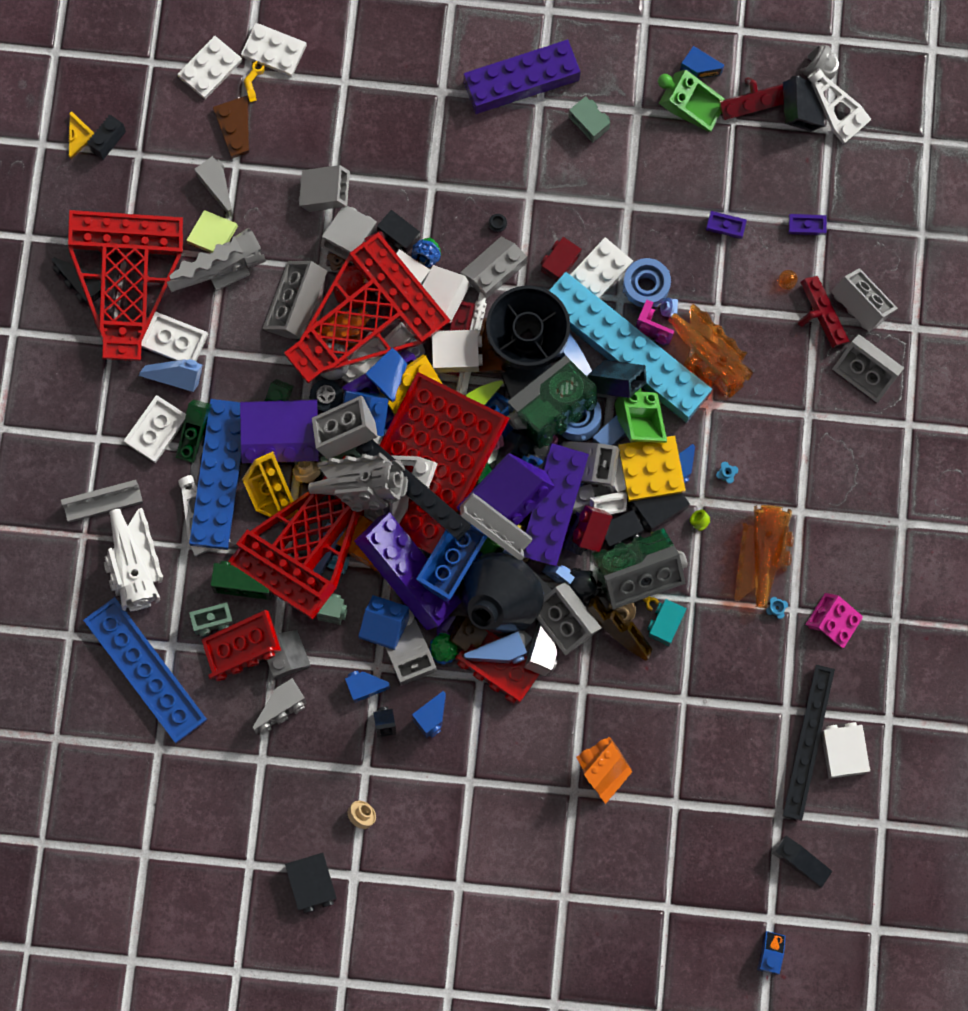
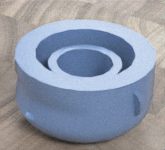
(649, 269)
(585, 430)

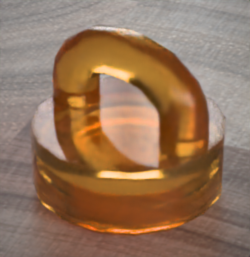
(788, 279)

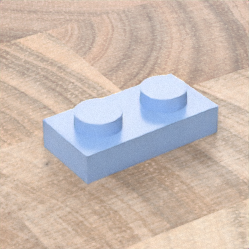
(559, 574)

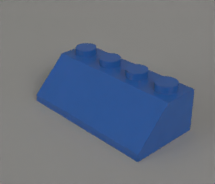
(450, 562)

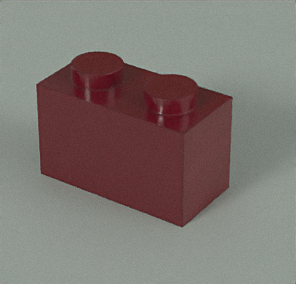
(561, 259)
(592, 528)

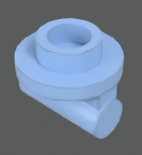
(669, 307)

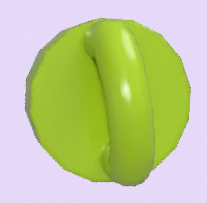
(700, 520)

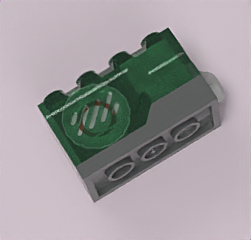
(552, 402)
(639, 568)

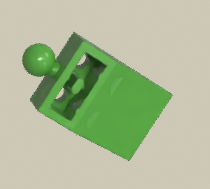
(690, 99)
(641, 417)

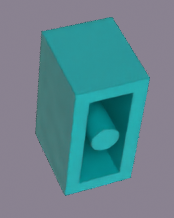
(667, 622)

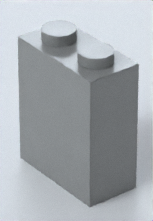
(324, 188)
(347, 231)

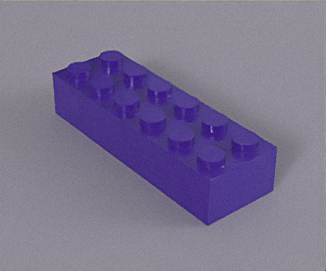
(521, 76)
(551, 517)
(400, 564)

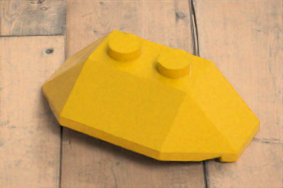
(267, 486)

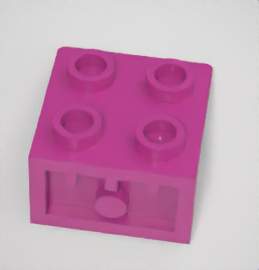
(644, 324)
(835, 619)

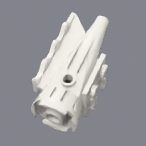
(133, 562)

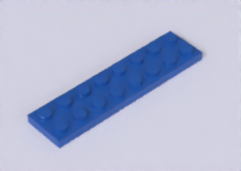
(218, 477)
(145, 670)

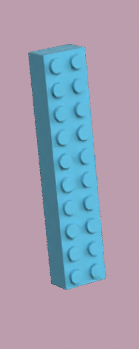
(623, 342)

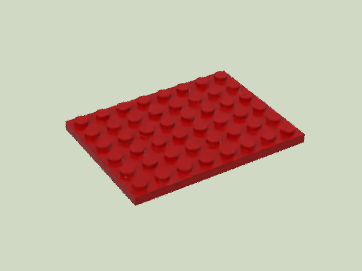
(446, 430)

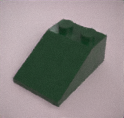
(232, 581)

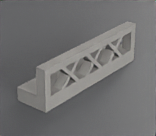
(102, 501)
(495, 525)

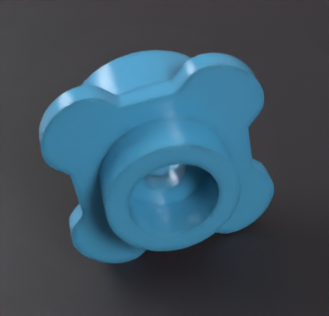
(729, 478)
(777, 602)

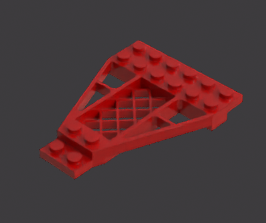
(123, 234)
(397, 288)
(287, 576)

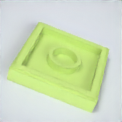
(211, 231)

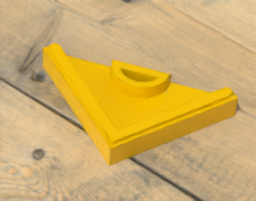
(78, 135)

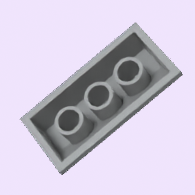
(295, 299)

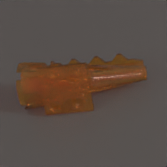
(712, 354)
(761, 555)

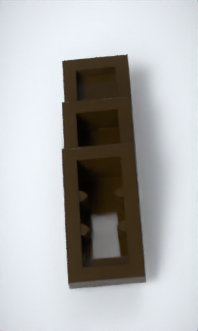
(624, 632)

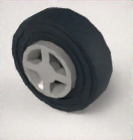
(326, 388)

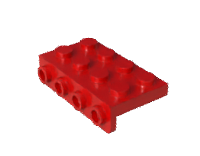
(241, 645)
(504, 677)

